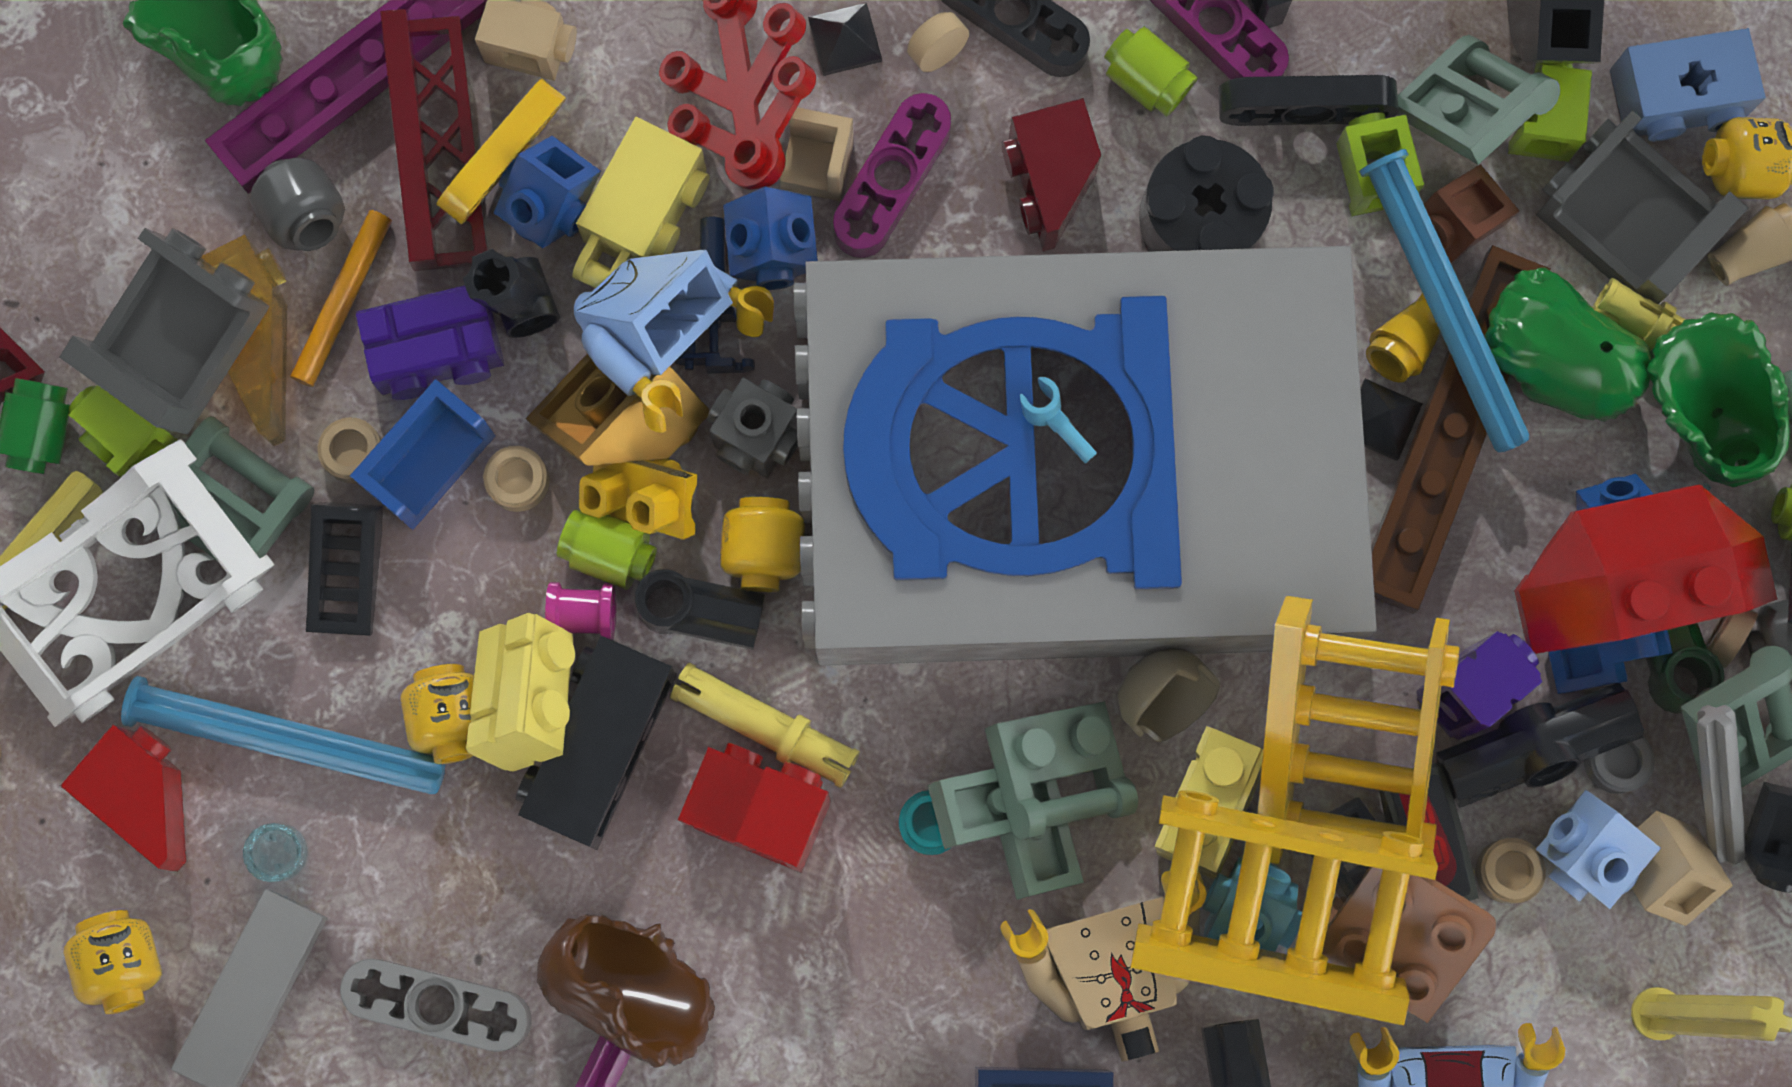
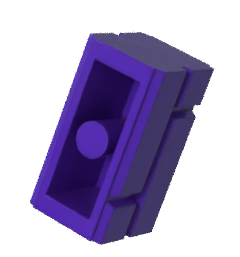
(429, 340)
(1486, 685)

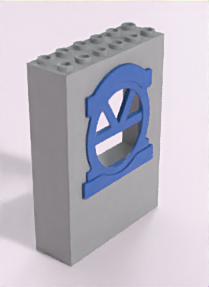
(1235, 485)

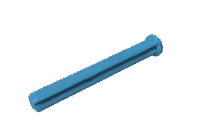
(1447, 301)
(280, 737)

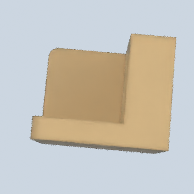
(818, 154)
(1682, 875)

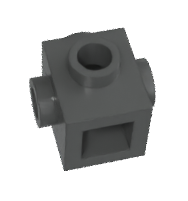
(756, 448)

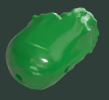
(216, 43)
(1554, 345)
(1723, 397)

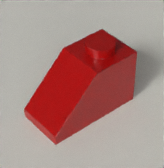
(134, 793)

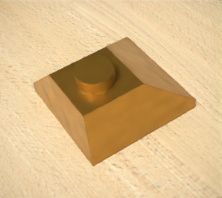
(605, 425)

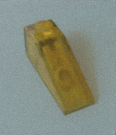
(262, 364)

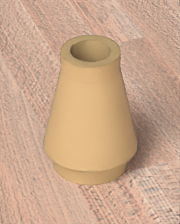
(1756, 246)

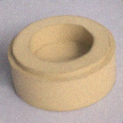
(937, 41)
(345, 446)
(516, 478)
(1730, 635)
(1510, 870)

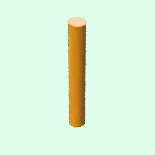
(341, 298)

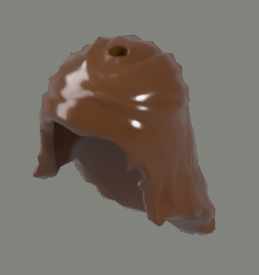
(627, 988)

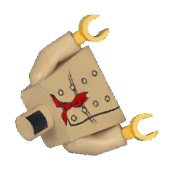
(1087, 972)

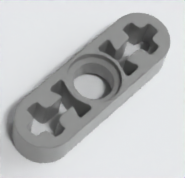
(394, 976)

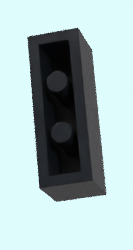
(603, 740)

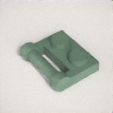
(1467, 114)
(258, 529)
(1768, 678)
(1056, 748)

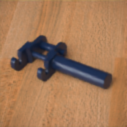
(713, 240)

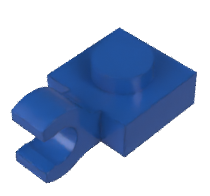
(1604, 662)

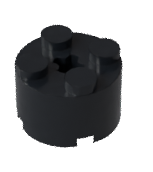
(1209, 174)

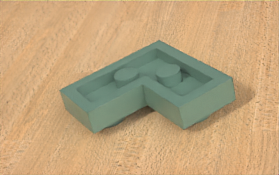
(973, 810)

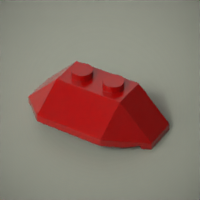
(1643, 571)

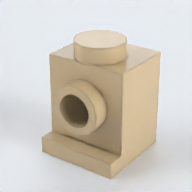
(525, 37)

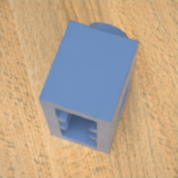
(1688, 83)

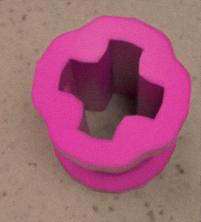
(582, 609)

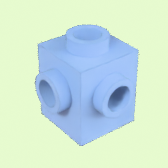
(1596, 851)

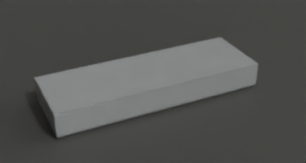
(249, 992)

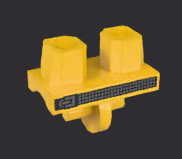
(644, 493)

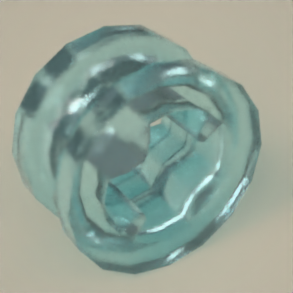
(256, 860)

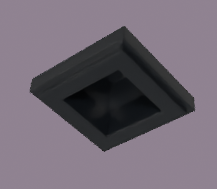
(845, 39)
(1386, 418)

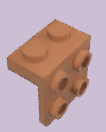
(1434, 942)

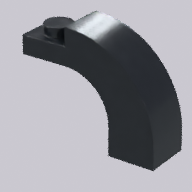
(1557, 30)

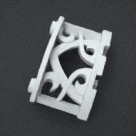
(144, 493)

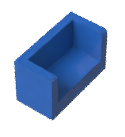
(423, 454)

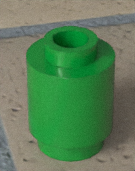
(33, 425)

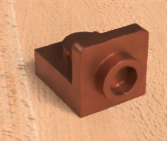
(1468, 211)

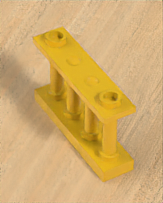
(1296, 704)
(1303, 972)

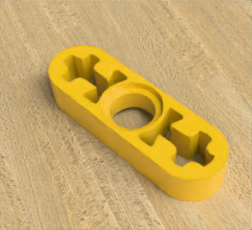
(499, 150)

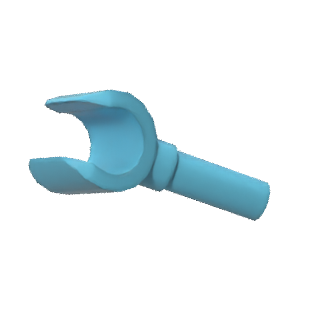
(1056, 419)

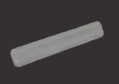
(1721, 783)

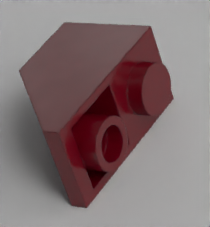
(1056, 164)

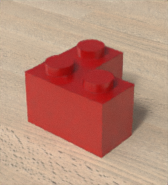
(757, 807)

